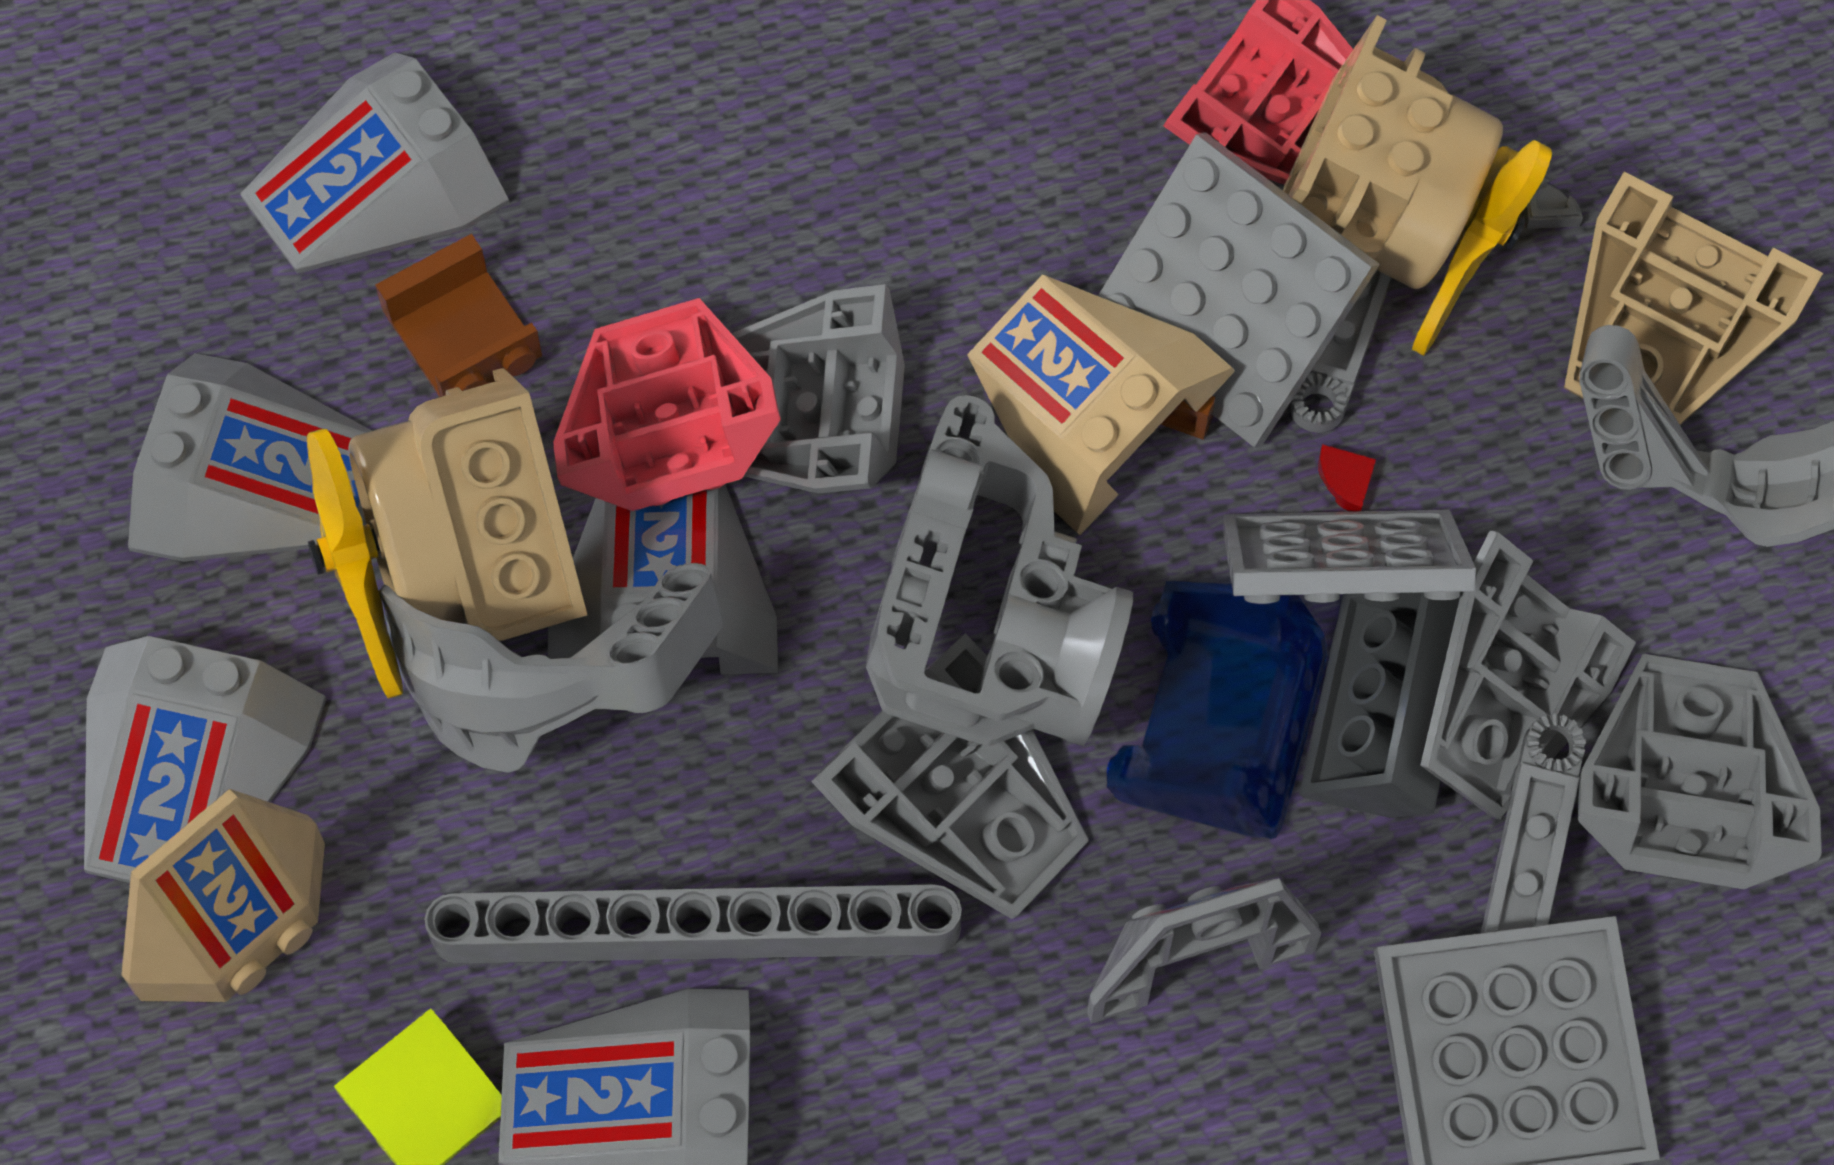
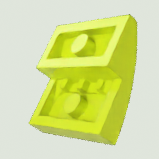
(422, 1095)

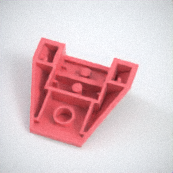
(1265, 85)
(663, 410)

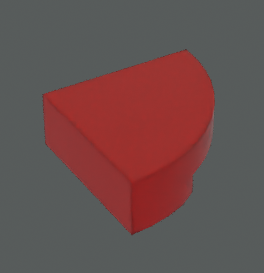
(1345, 476)

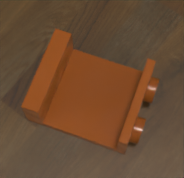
(457, 319)

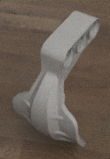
(1770, 491)
(499, 704)

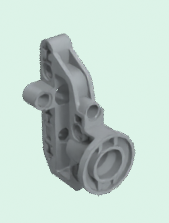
(1053, 630)

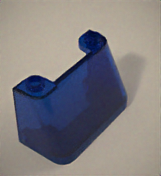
(1225, 710)

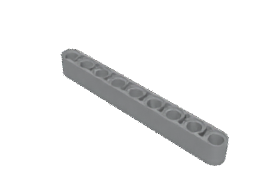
(670, 907)

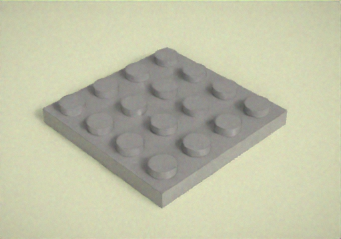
(1245, 276)
(1347, 555)
(1517, 1048)

